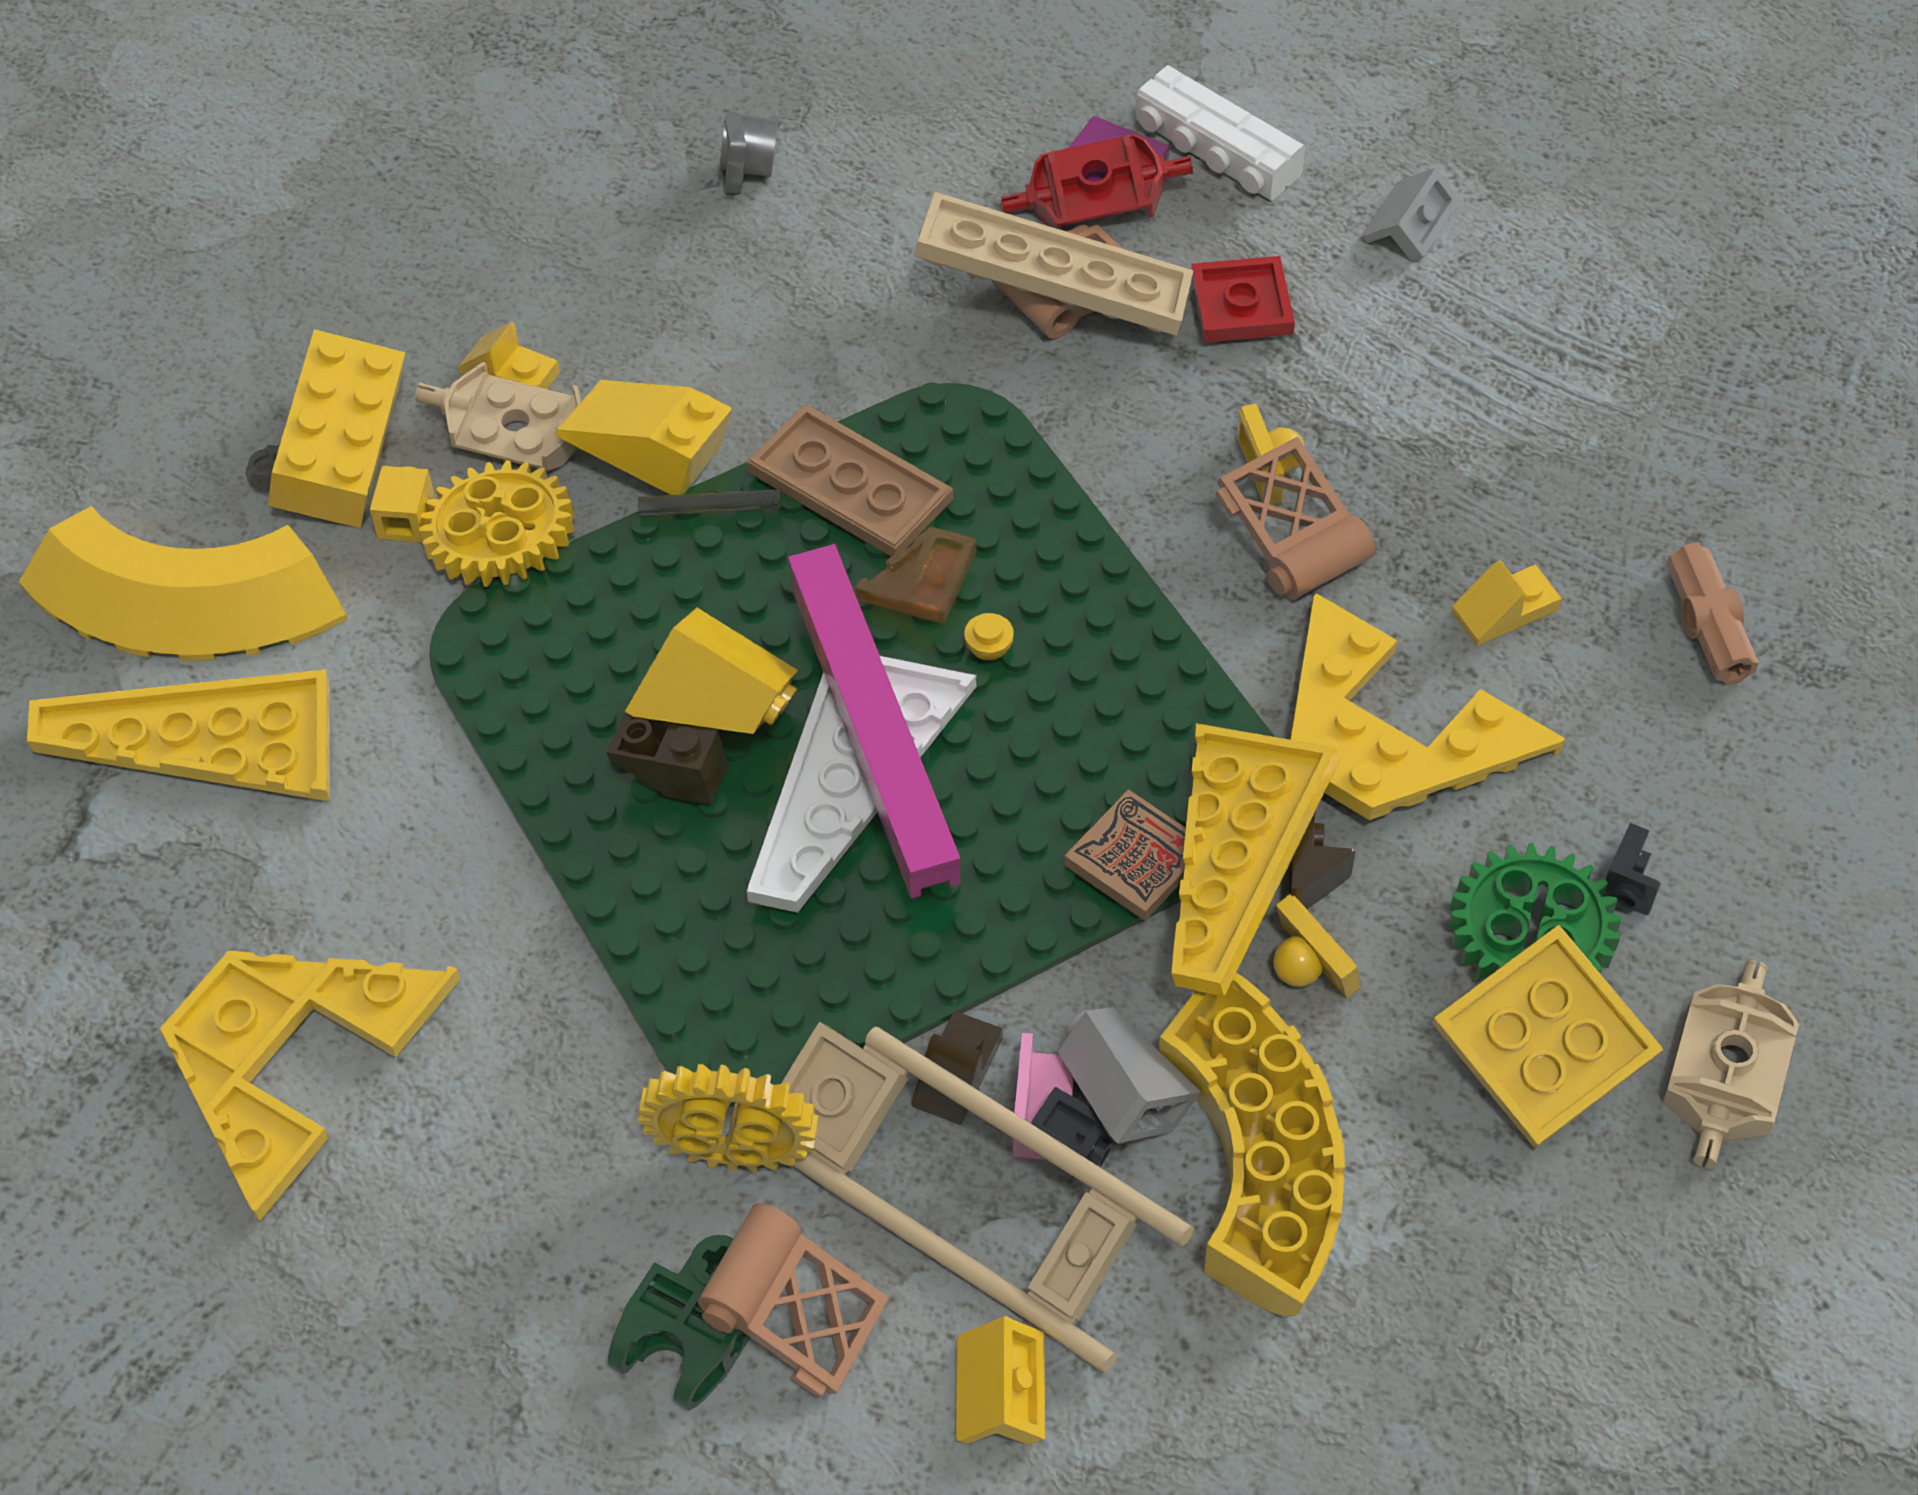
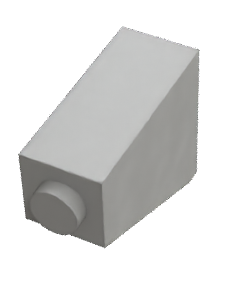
(1125, 1076)

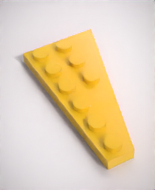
(1240, 836)

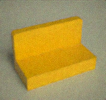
(1000, 1382)

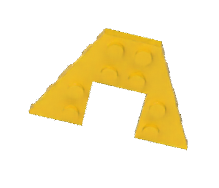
(1377, 762)
(243, 1018)

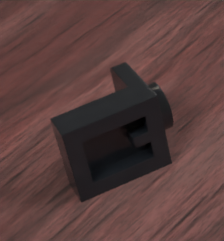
(1626, 873)
(1074, 1126)

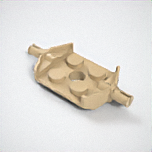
(484, 404)
(1727, 1097)

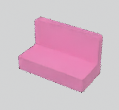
(1036, 1080)

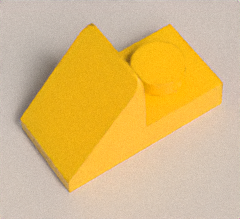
(509, 360)
(1505, 602)

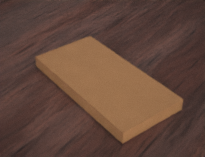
(850, 480)

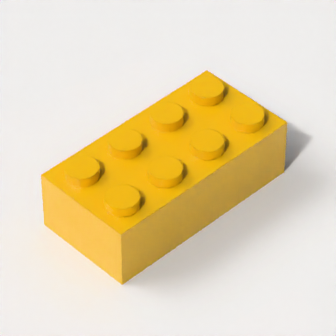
(336, 429)

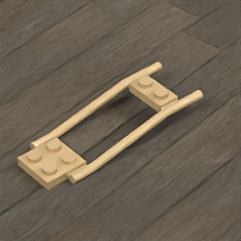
(853, 1095)

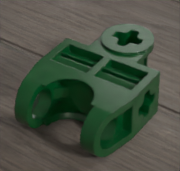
(668, 1317)

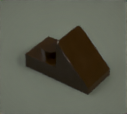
(1318, 868)
(965, 1052)

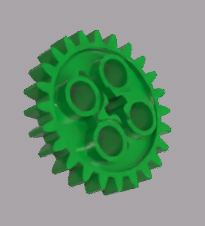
(1487, 909)

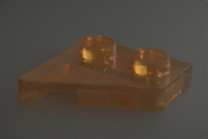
(922, 577)

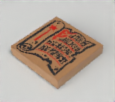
(1132, 855)

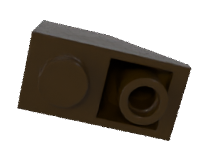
(671, 757)

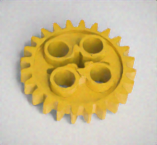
(497, 523)
(692, 1108)

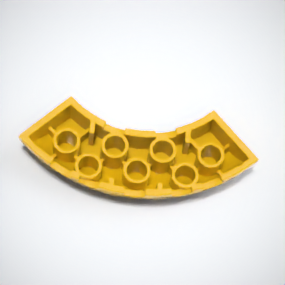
(1276, 1140)

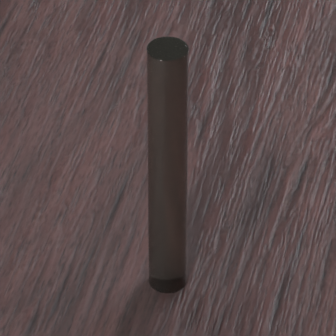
(709, 502)

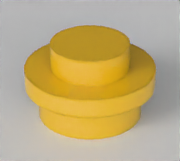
(989, 636)

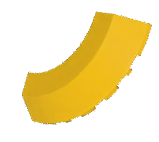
(179, 597)

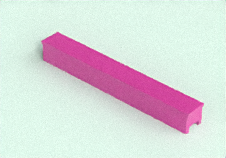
(874, 721)

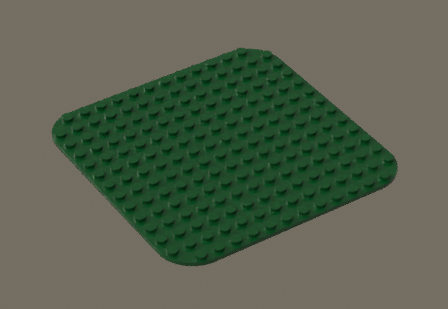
(1052, 736)

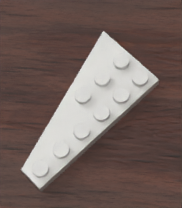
(825, 791)

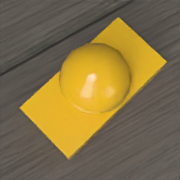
(1257, 441)
(1311, 952)

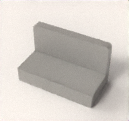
(1414, 213)

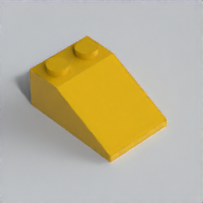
(649, 430)

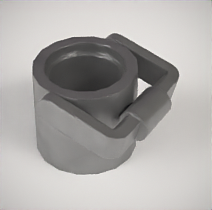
(746, 149)

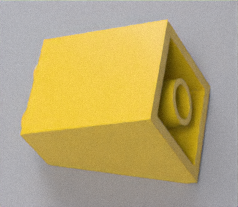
(713, 679)

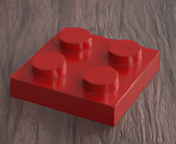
(1242, 299)

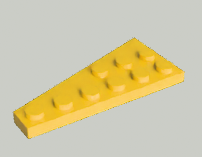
(230, 732)

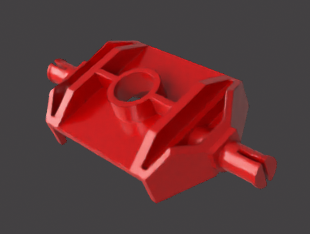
(1065, 197)

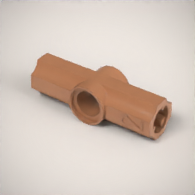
(1712, 614)

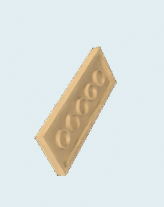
(1054, 263)

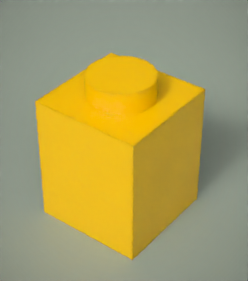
(400, 503)

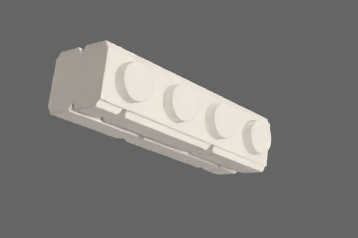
(1219, 133)

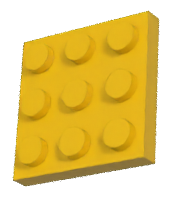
(1547, 1036)

